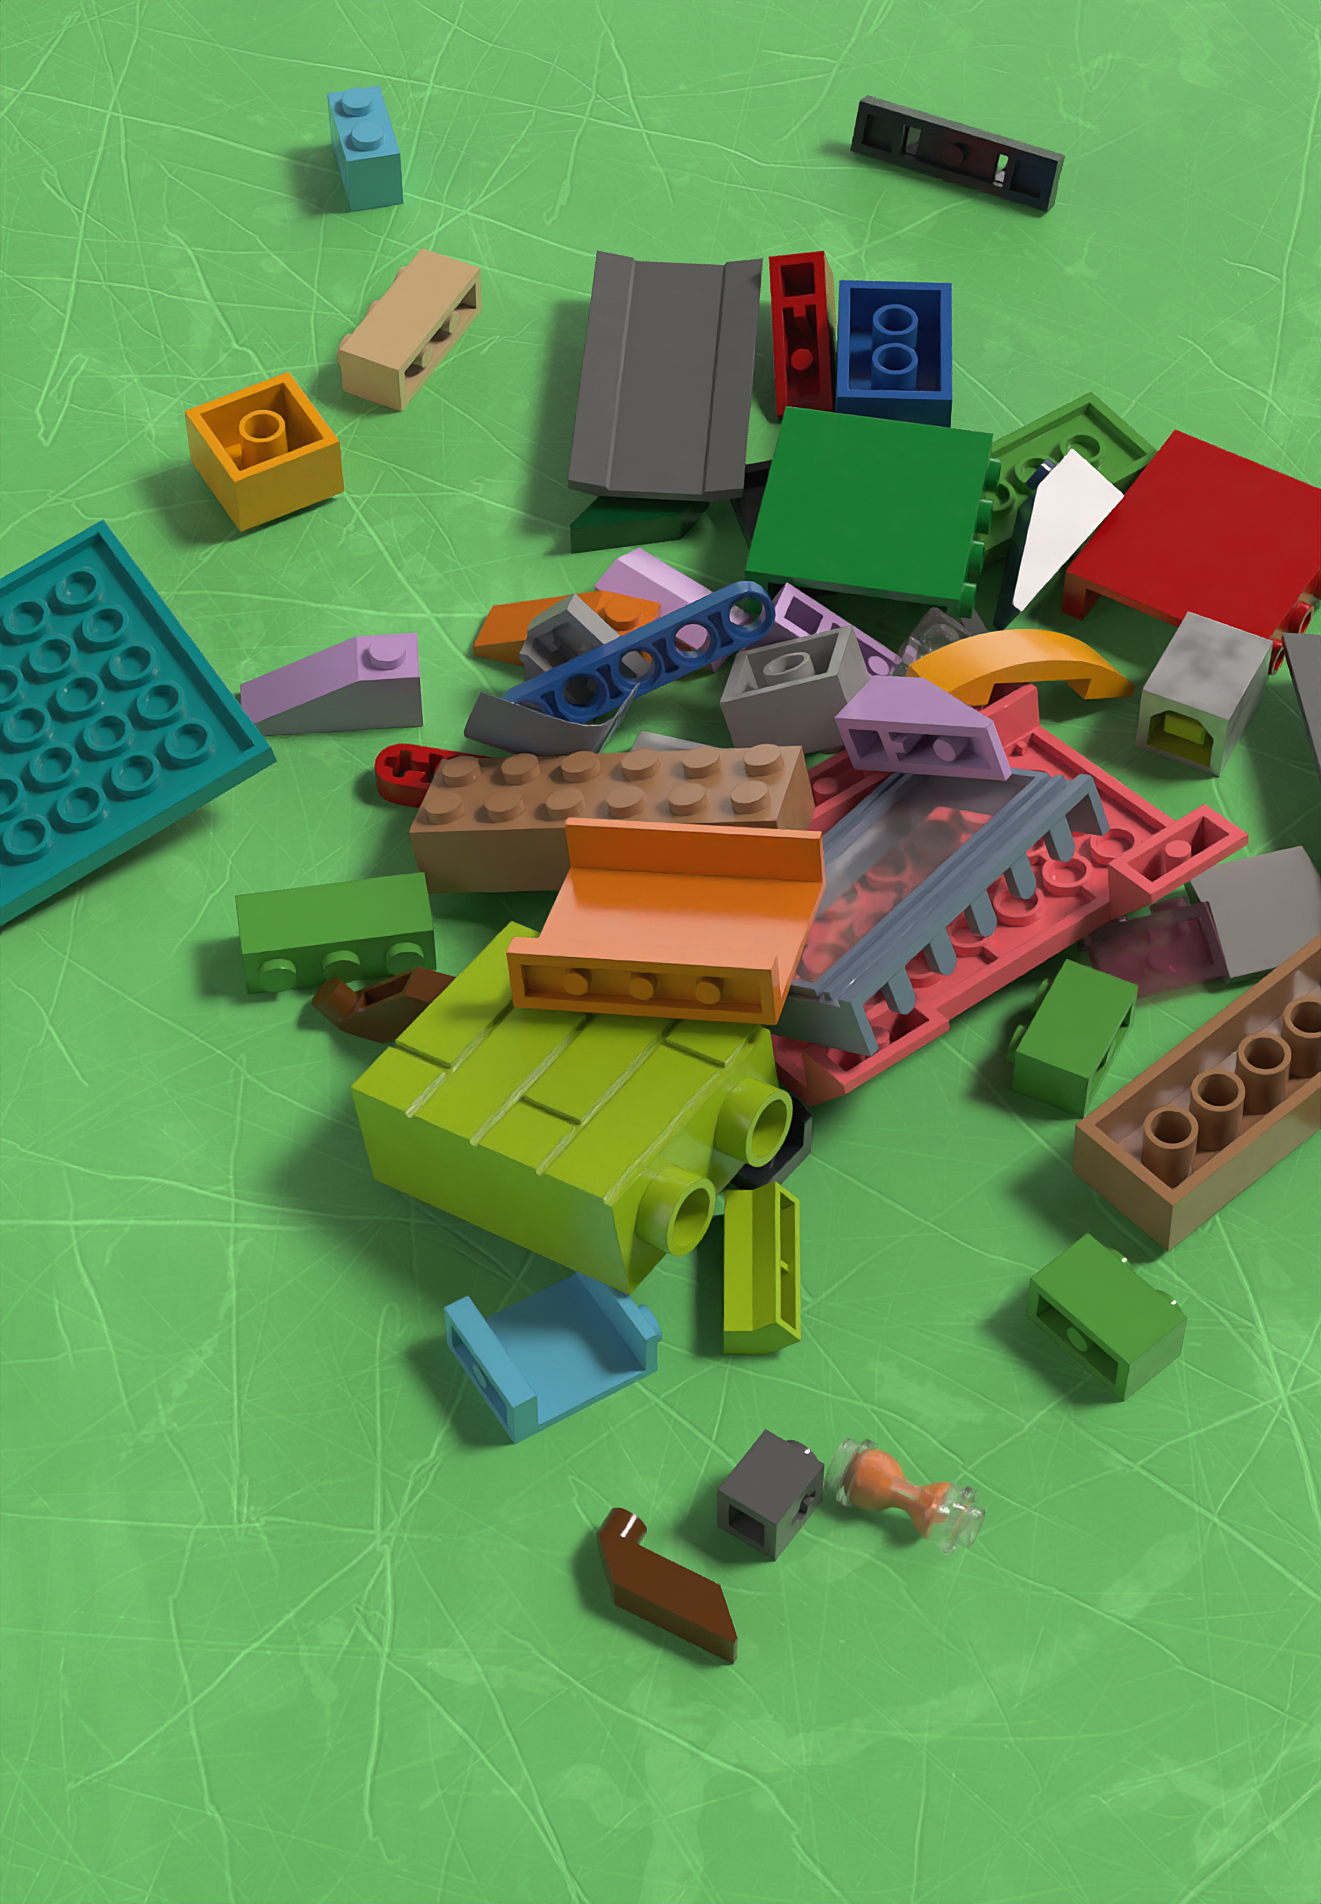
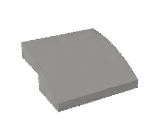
(1261, 909)

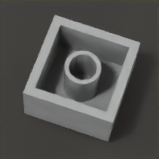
(794, 691)

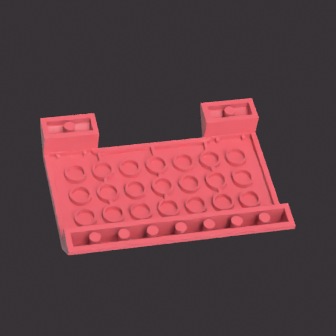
(1106, 878)

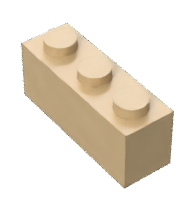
(410, 329)

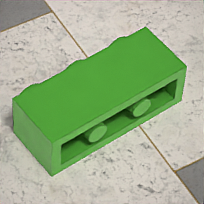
(335, 931)

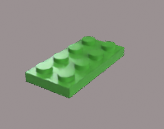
(1080, 425)

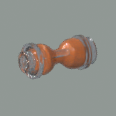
(876, 1482)

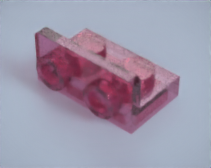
(1160, 950)

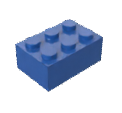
(895, 351)

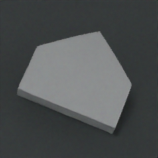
(566, 633)

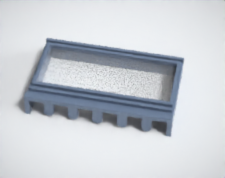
(905, 871)

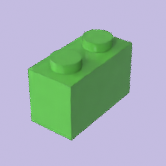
(1072, 1037)
(1106, 1316)

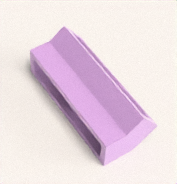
(650, 579)

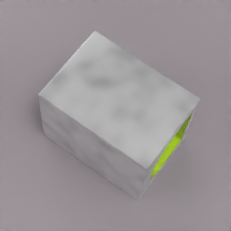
(1203, 694)

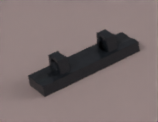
(956, 153)

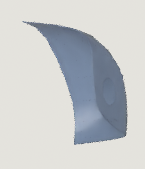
(529, 731)

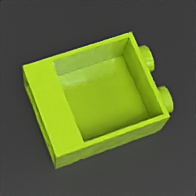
(570, 1125)

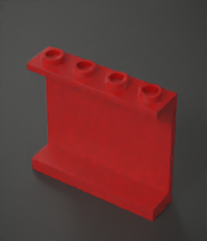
(1207, 540)

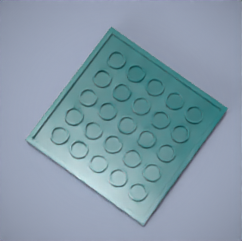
(102, 718)

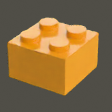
(264, 451)

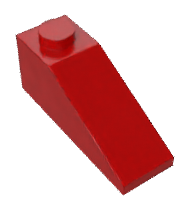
(803, 331)

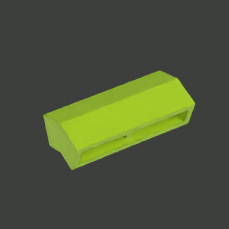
(761, 1270)

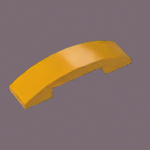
(1019, 655)

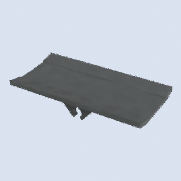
(666, 380)

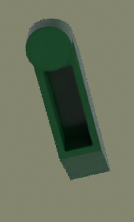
(633, 522)

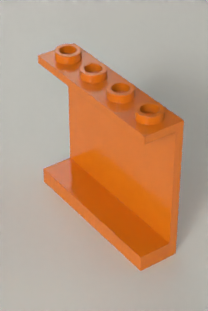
(674, 922)

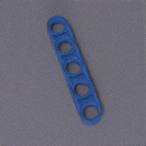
(657, 640)

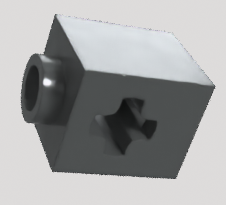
(770, 1494)

